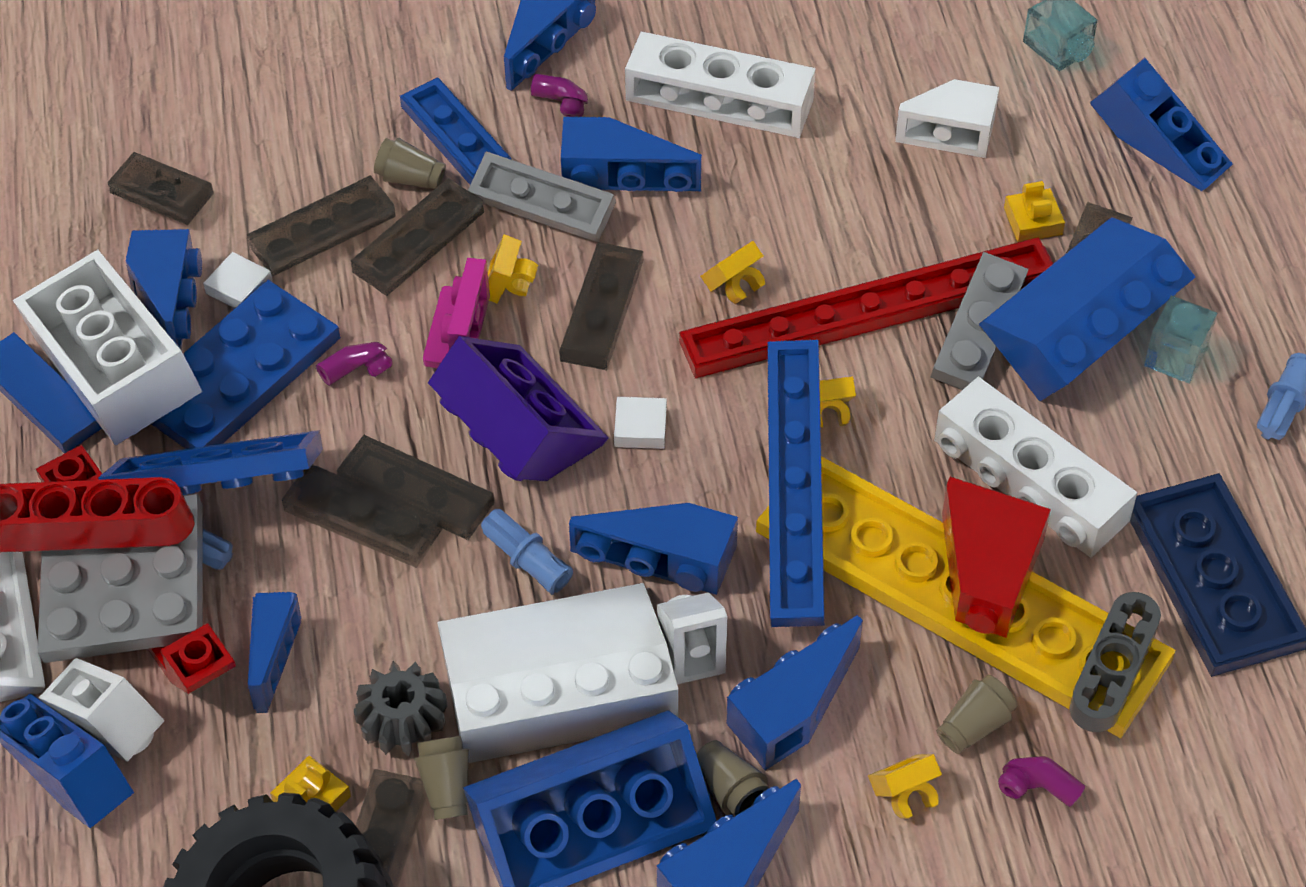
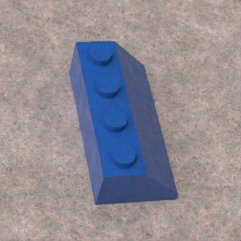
(1085, 304)
(592, 805)

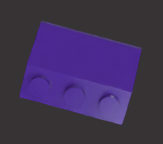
(514, 408)

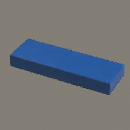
(450, 126)
(43, 395)

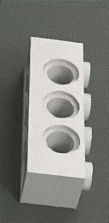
(719, 84)
(1005, 440)

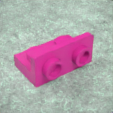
(458, 311)

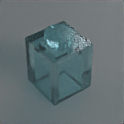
(1060, 32)
(1180, 339)

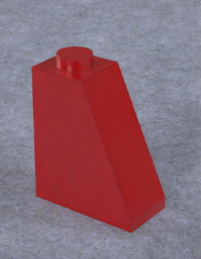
(990, 553)

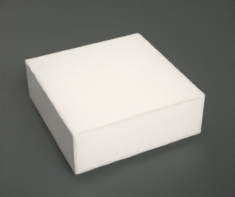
(236, 280)
(640, 422)

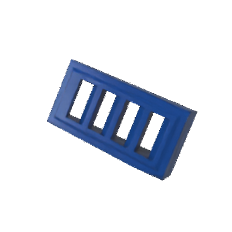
(273, 632)

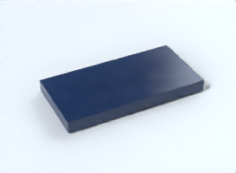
(1217, 575)

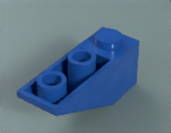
(540, 31)
(1158, 124)
(621, 157)
(162, 277)
(666, 542)
(787, 702)
(63, 759)
(736, 847)

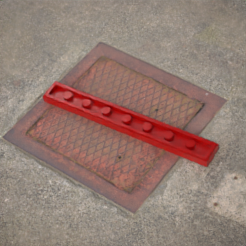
(847, 310)

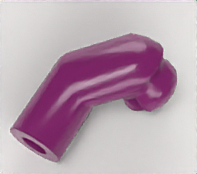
(560, 89)
(352, 357)
(1039, 772)

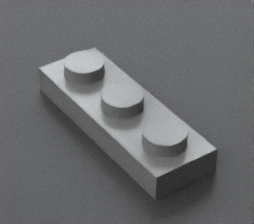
(542, 196)
(967, 346)

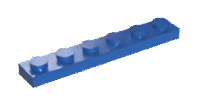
(795, 485)

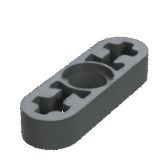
(1118, 682)

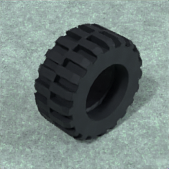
(279, 839)

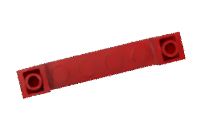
(189, 660)

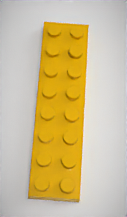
(903, 563)

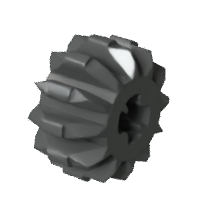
(400, 708)

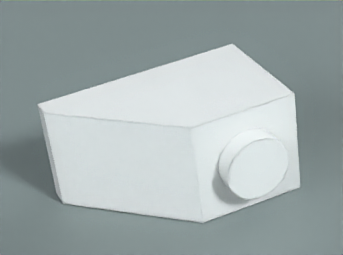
(950, 118)
(694, 635)
(104, 708)

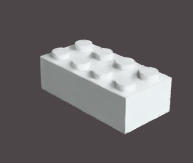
(108, 347)

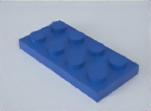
(247, 364)
(230, 462)

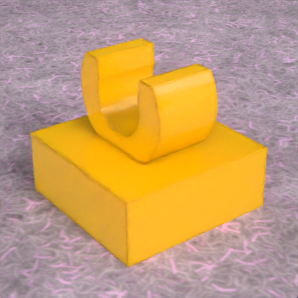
(1034, 213)
(736, 268)
(508, 271)
(834, 394)
(904, 778)
(314, 781)

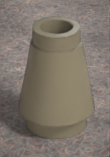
(408, 165)
(978, 712)
(444, 774)
(730, 778)

